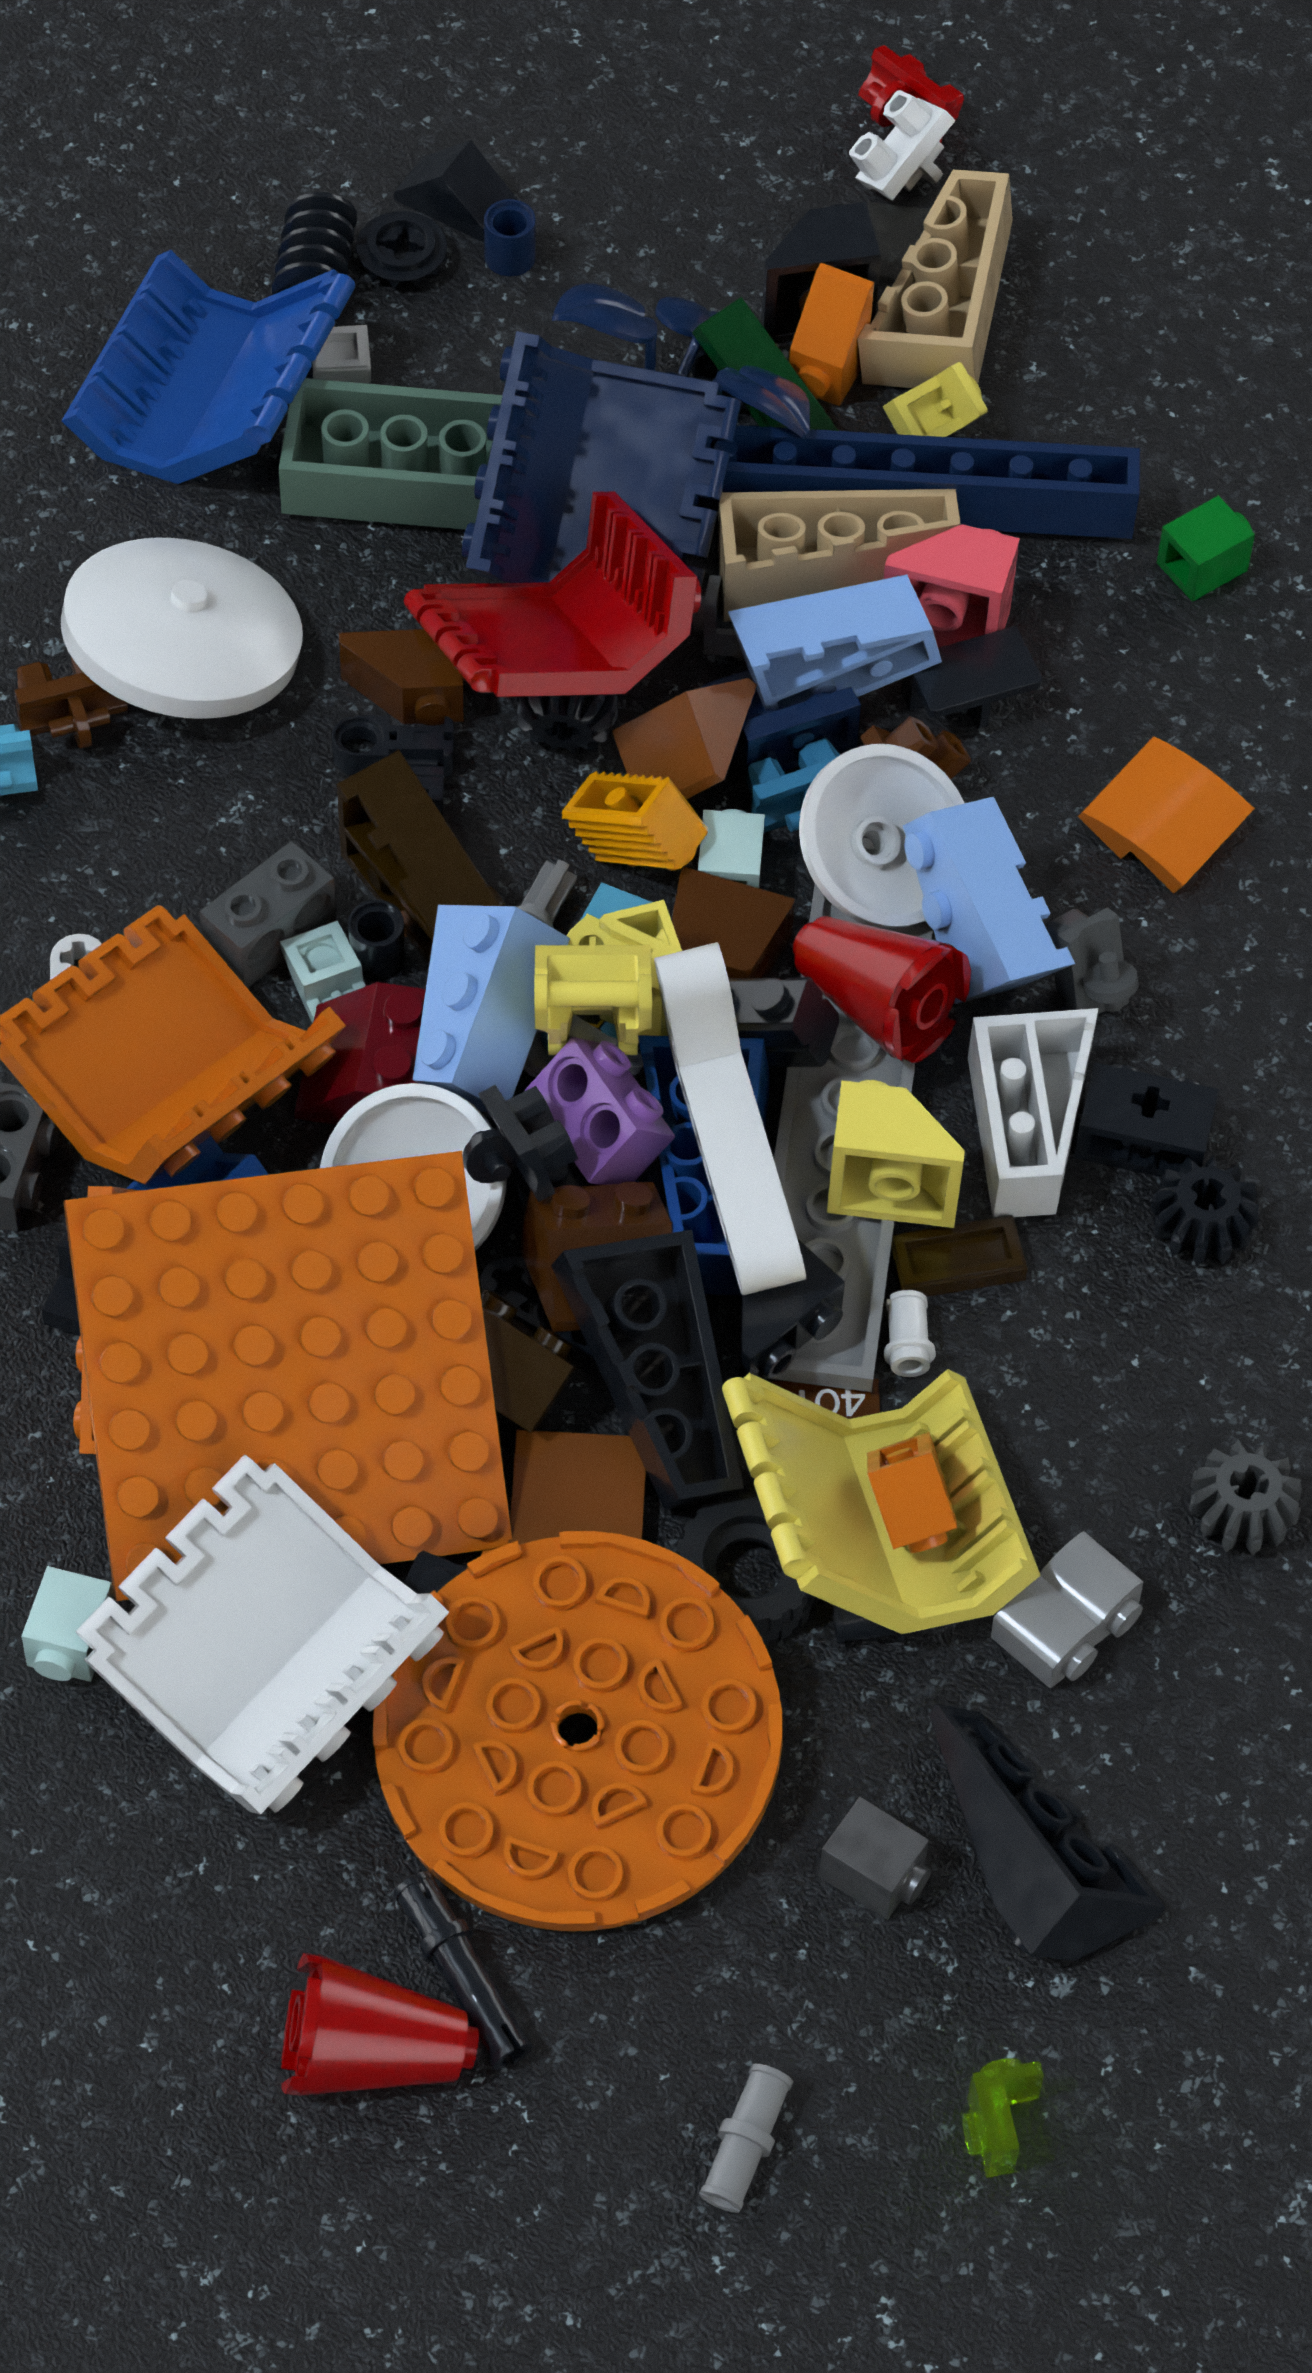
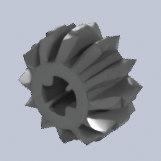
(1266, 1483)

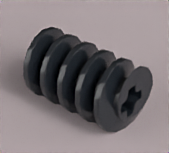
(314, 239)

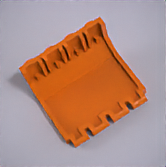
(154, 1048)

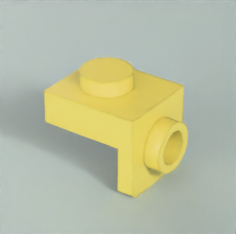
(938, 405)

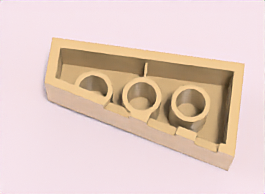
(946, 287)

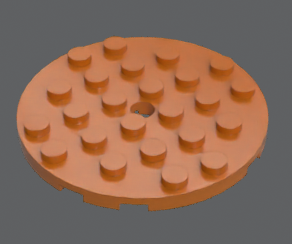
(599, 1825)

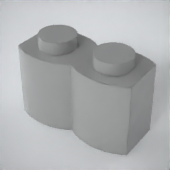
(1069, 1611)

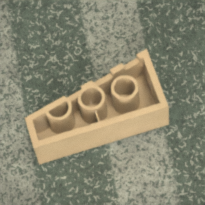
(819, 540)

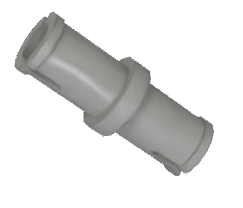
(746, 2138)

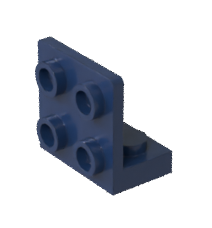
(787, 730)

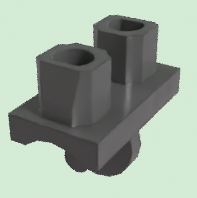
(1099, 973)

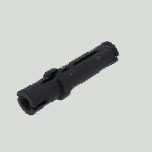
(448, 1945)

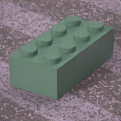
(384, 453)

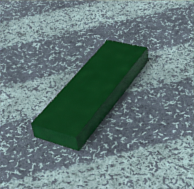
(737, 340)

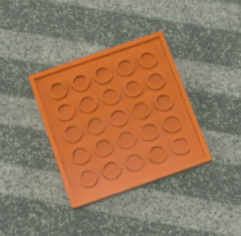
(298, 1327)

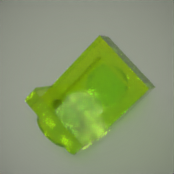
(989, 2123)

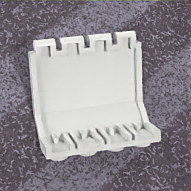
(258, 1636)

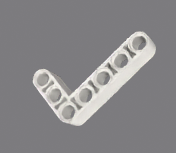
(727, 1119)

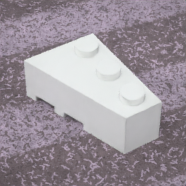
(1027, 1101)

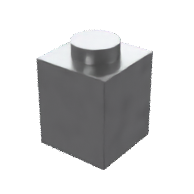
(875, 1859)

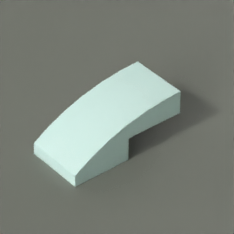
(322, 965)

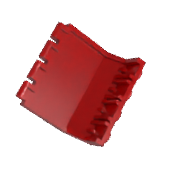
(581, 632)

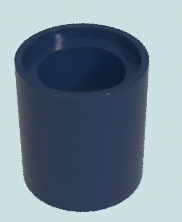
(509, 237)

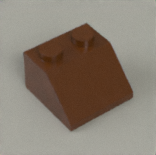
(581, 1219)

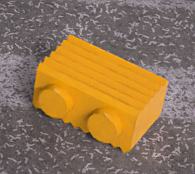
(635, 820)

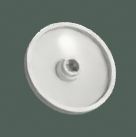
(181, 628)

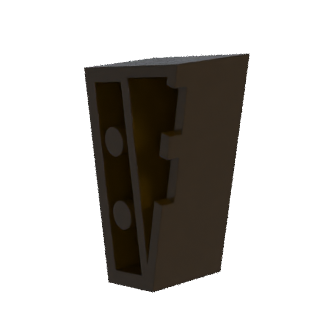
(406, 848)

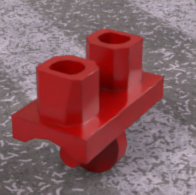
(904, 73)

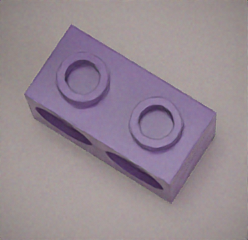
(604, 1111)

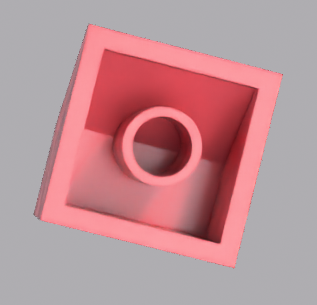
(961, 580)

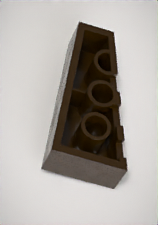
(524, 1364)

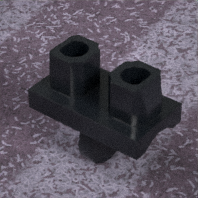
(522, 1139)

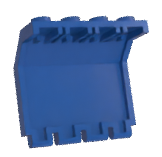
(200, 371)

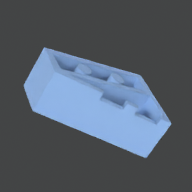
(835, 641)
(978, 897)
(480, 999)

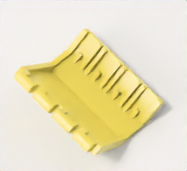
(828, 1521)

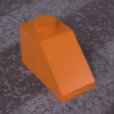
(828, 333)
(912, 1493)

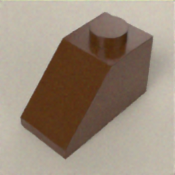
(403, 675)

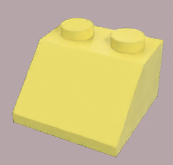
(892, 1158)

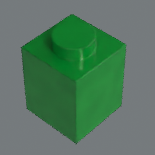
(1205, 548)

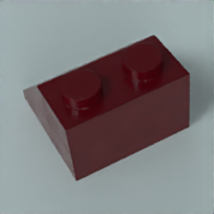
(371, 1051)

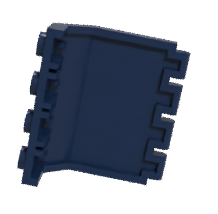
(587, 429)

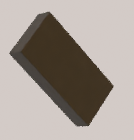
(958, 1257)

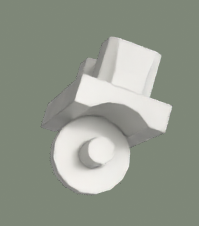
(908, 148)

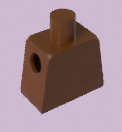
(743, 919)

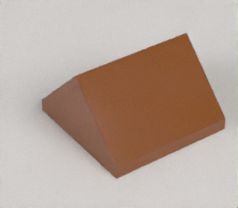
(688, 736)

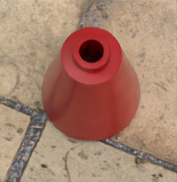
(886, 982)
(369, 2033)

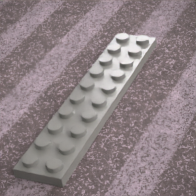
(849, 1245)

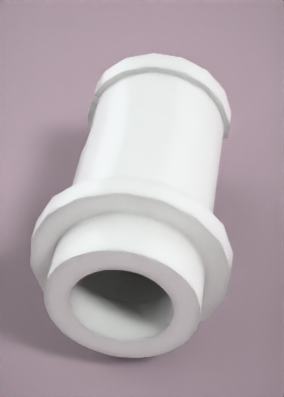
(909, 1346)

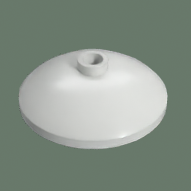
(872, 796)
(413, 1123)

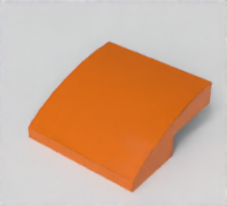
(1166, 812)

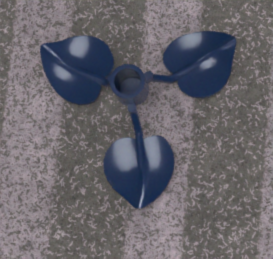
(624, 318)

